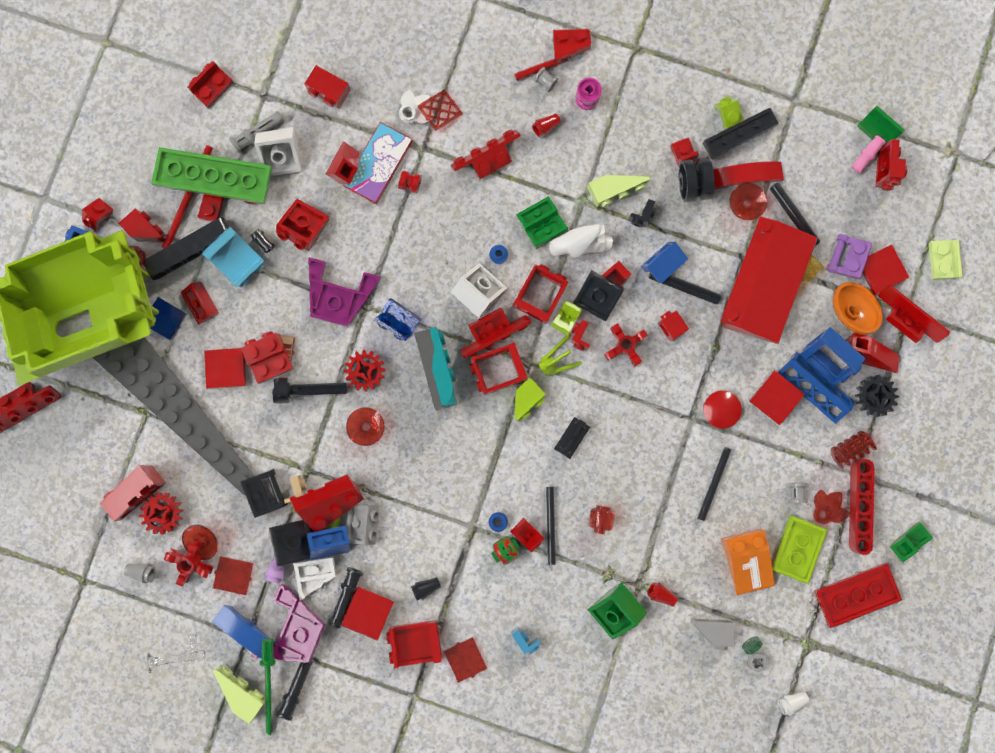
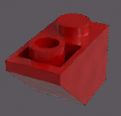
(344, 164)
(139, 227)

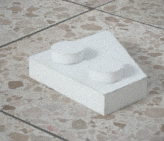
(313, 574)

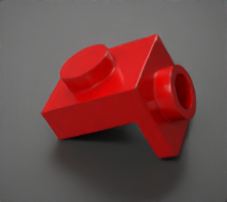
(95, 213)
(578, 332)
(527, 535)

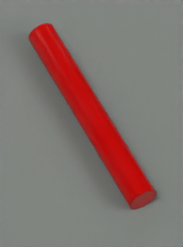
(533, 70)

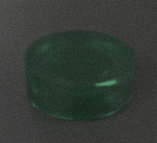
(752, 645)

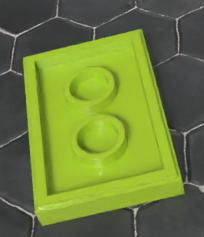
(799, 549)

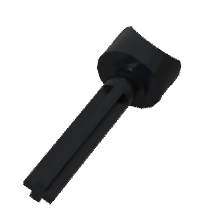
(283, 390)

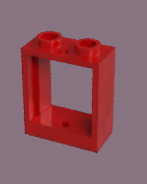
(532, 311)
(511, 348)

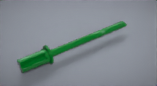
(267, 661)

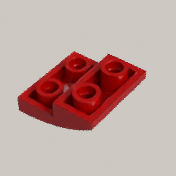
(776, 397)
(367, 613)

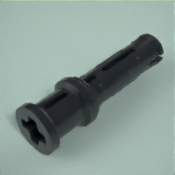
(348, 588)
(292, 698)

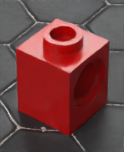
(672, 325)

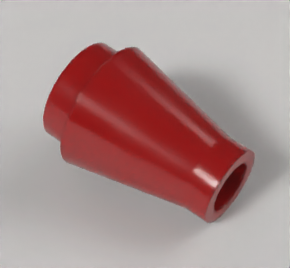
(545, 125)
(661, 594)

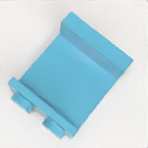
(233, 257)

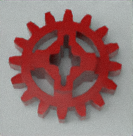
(356, 374)
(156, 507)

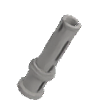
(248, 136)

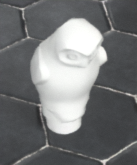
(581, 241)

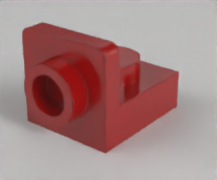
(683, 150)

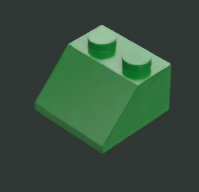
(617, 611)

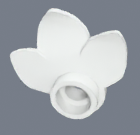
(409, 104)

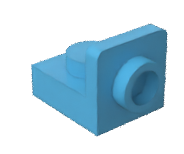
(521, 639)

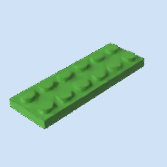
(211, 175)

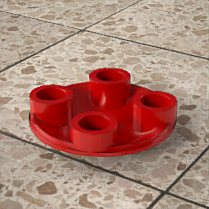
(722, 409)

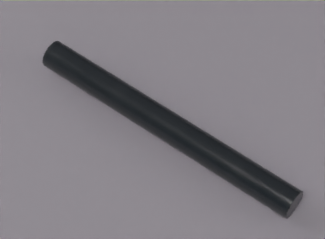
(714, 484)
(550, 525)

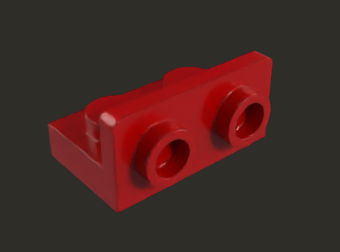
(210, 84)

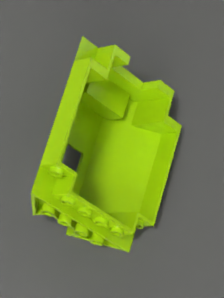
(66, 281)

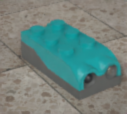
(436, 369)

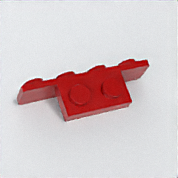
(488, 158)
(911, 318)
(491, 329)
(23, 403)

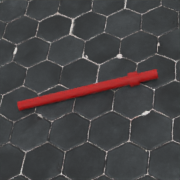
(181, 210)

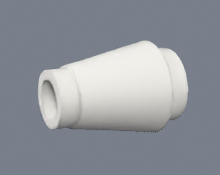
(792, 703)

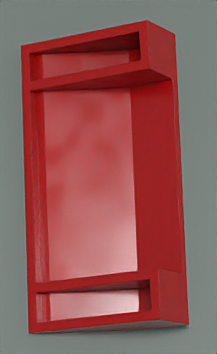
(768, 280)

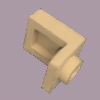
(299, 486)

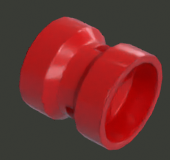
(409, 181)

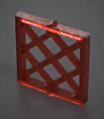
(433, 99)

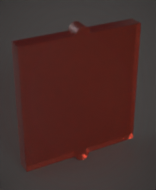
(233, 575)
(465, 659)

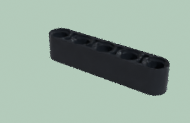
(184, 250)

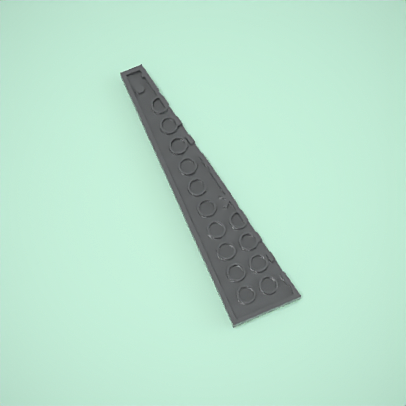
(160, 390)

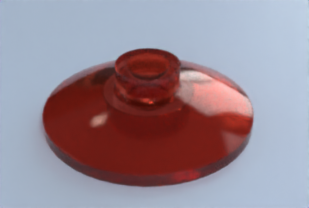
(755, 197)
(355, 424)
(206, 536)

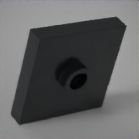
(598, 295)
(290, 542)

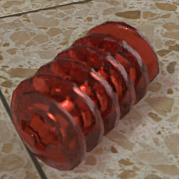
(851, 448)

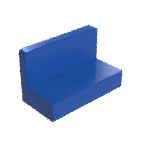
(665, 261)
(328, 542)

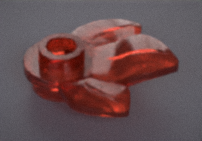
(831, 506)

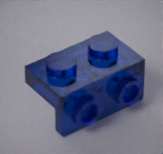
(398, 320)

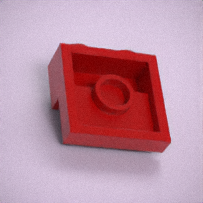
(889, 168)
(301, 225)
(267, 357)

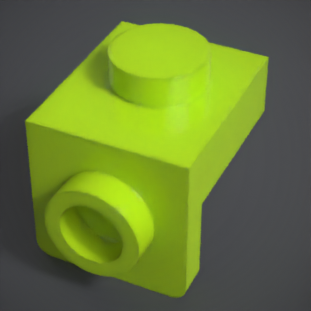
(729, 111)
(566, 317)

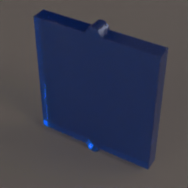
(167, 319)

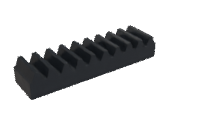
(740, 133)

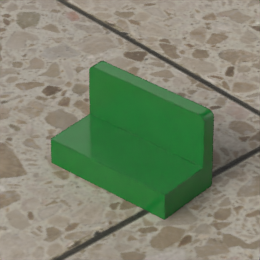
(880, 124)

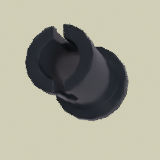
(259, 237)

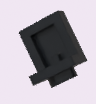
(648, 212)

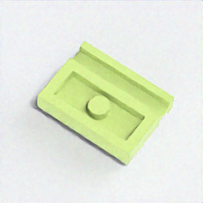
(945, 259)

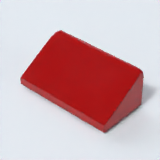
(199, 302)

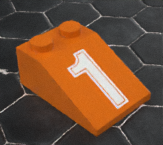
(749, 561)

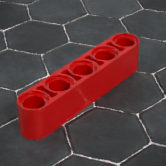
(867, 514)

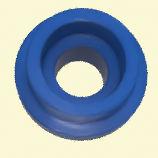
(498, 260)
(504, 522)

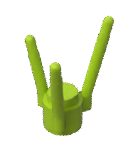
(548, 365)

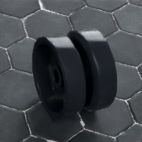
(696, 179)

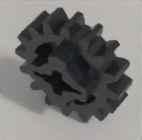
(878, 387)

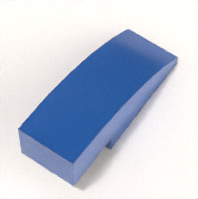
(240, 629)

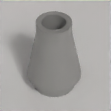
(140, 572)

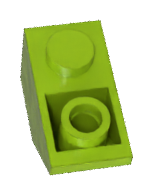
(526, 397)

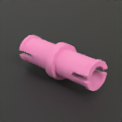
(868, 154)

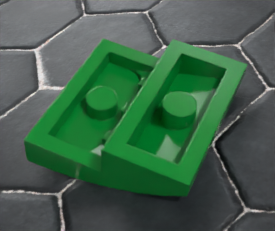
(542, 222)

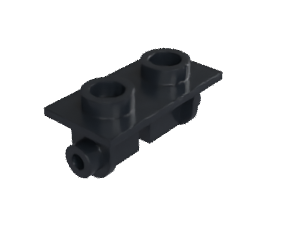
(572, 437)

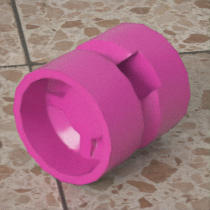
(588, 93)

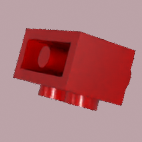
(327, 87)

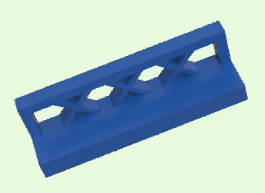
(823, 386)

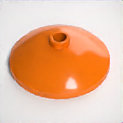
(857, 308)

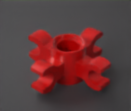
(632, 355)
(183, 567)

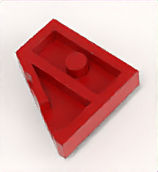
(570, 43)

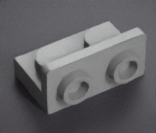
(363, 524)

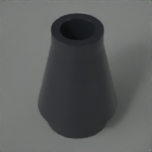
(425, 588)

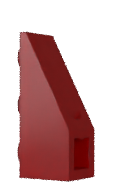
(874, 352)

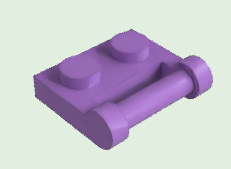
(855, 259)

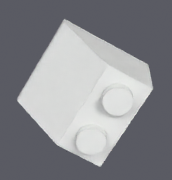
(278, 150)
(478, 290)

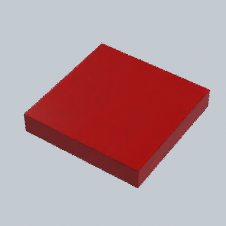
(884, 269)
(224, 368)

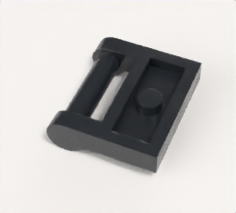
(257, 495)

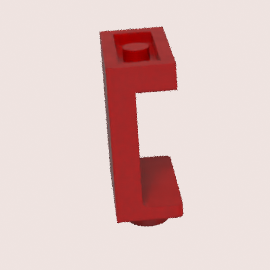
(414, 643)

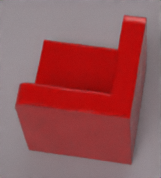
(617, 273)

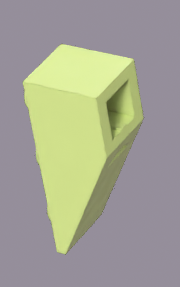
(611, 187)
(240, 697)

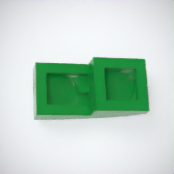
(911, 541)

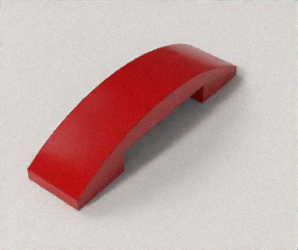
(748, 173)

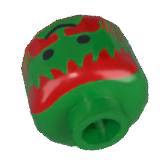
(505, 550)

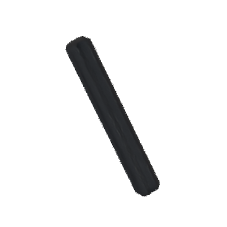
(791, 210)
(690, 288)

